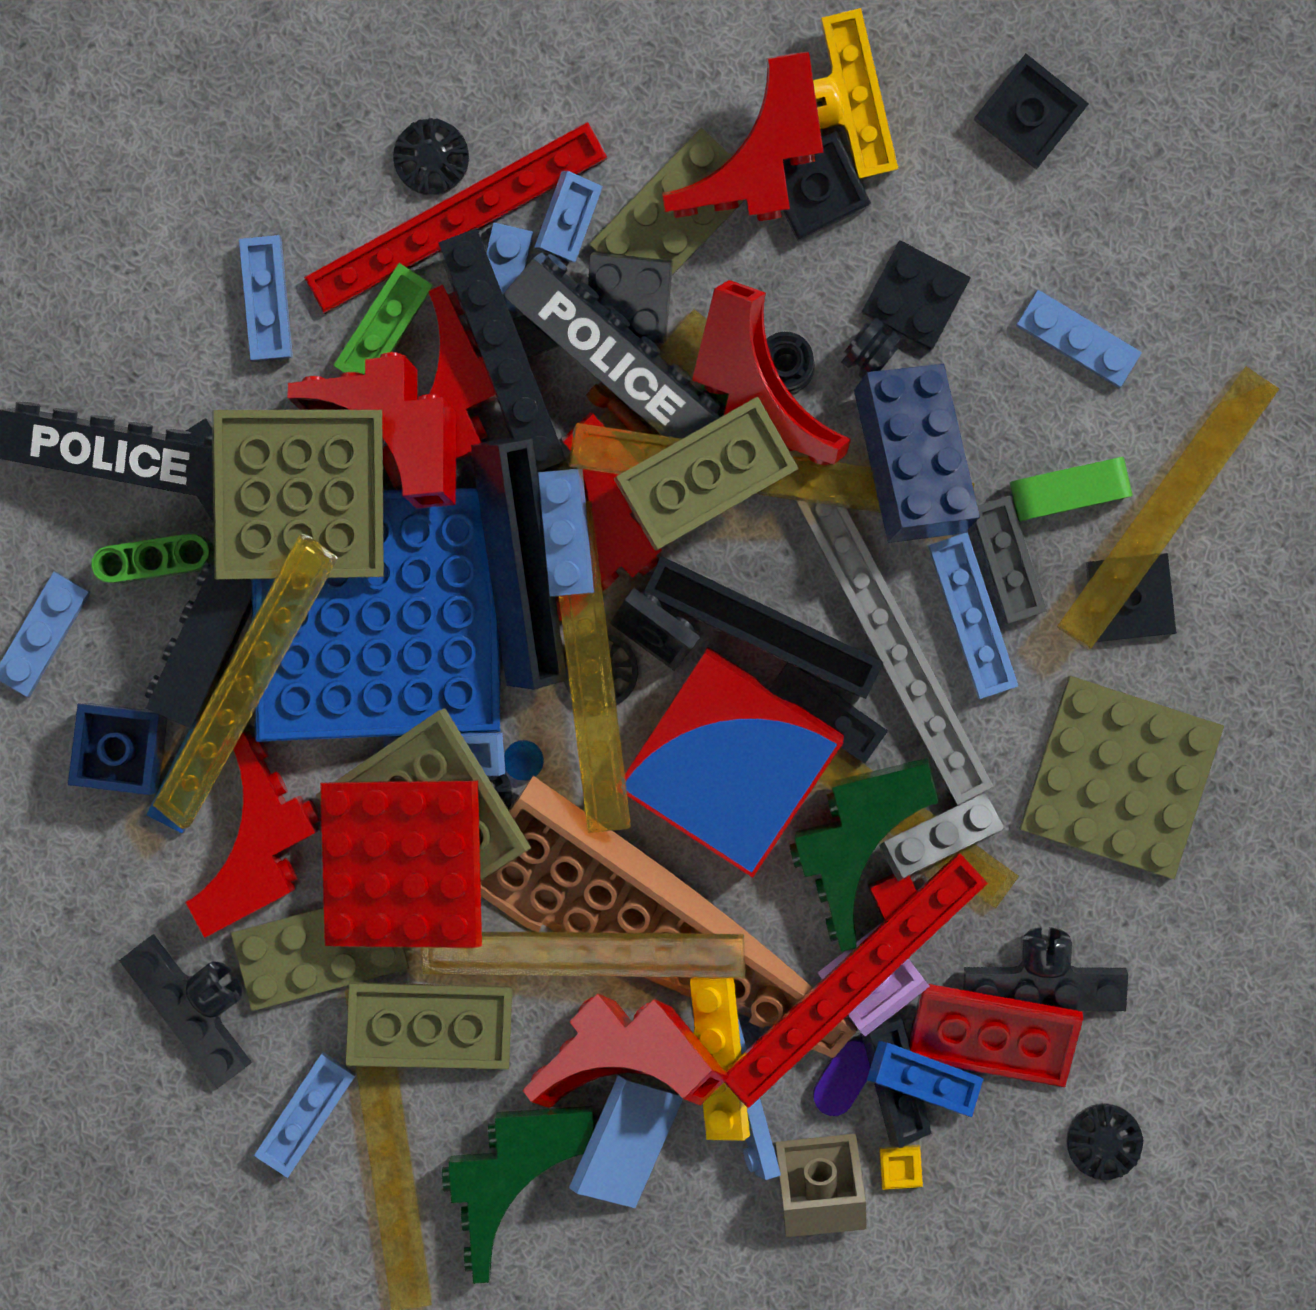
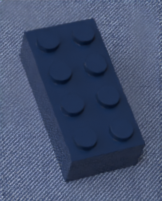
(916, 453)

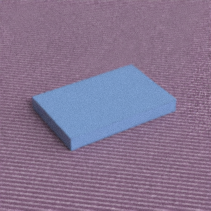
(626, 1142)

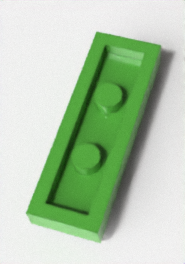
(385, 319)

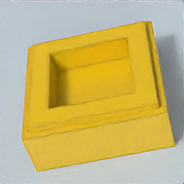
(900, 1167)

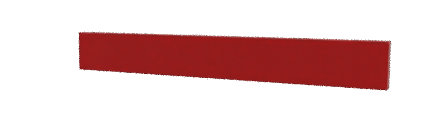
(462, 212)
(853, 979)

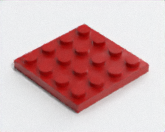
(401, 864)

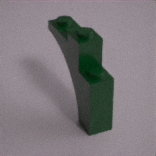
(839, 850)
(490, 1182)

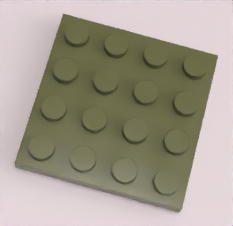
(296, 477)
(440, 753)
(1121, 777)

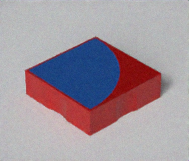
(731, 762)

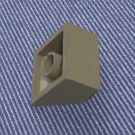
(821, 1185)

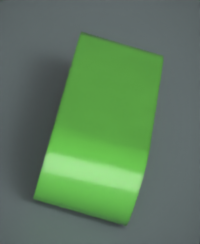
(1071, 488)
(134, 555)

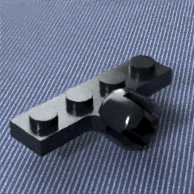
(1049, 978)
(191, 1006)

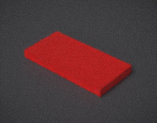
(996, 1034)

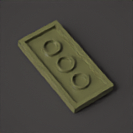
(648, 230)
(706, 473)
(291, 961)
(428, 1025)

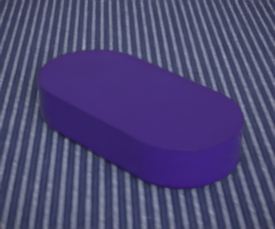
(842, 1079)

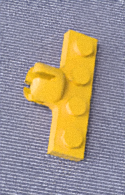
(853, 94)
(718, 1031)

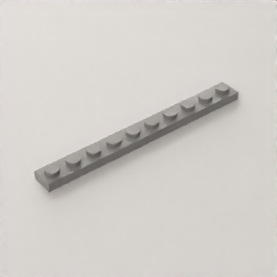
(896, 648)

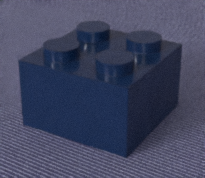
(117, 748)

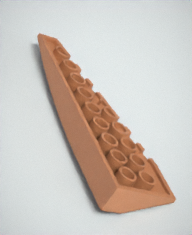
(610, 886)

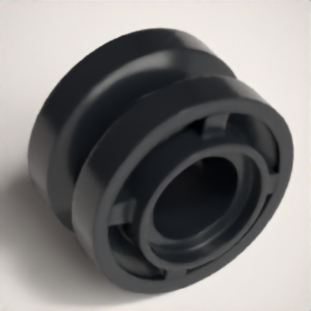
(797, 346)
(871, 348)

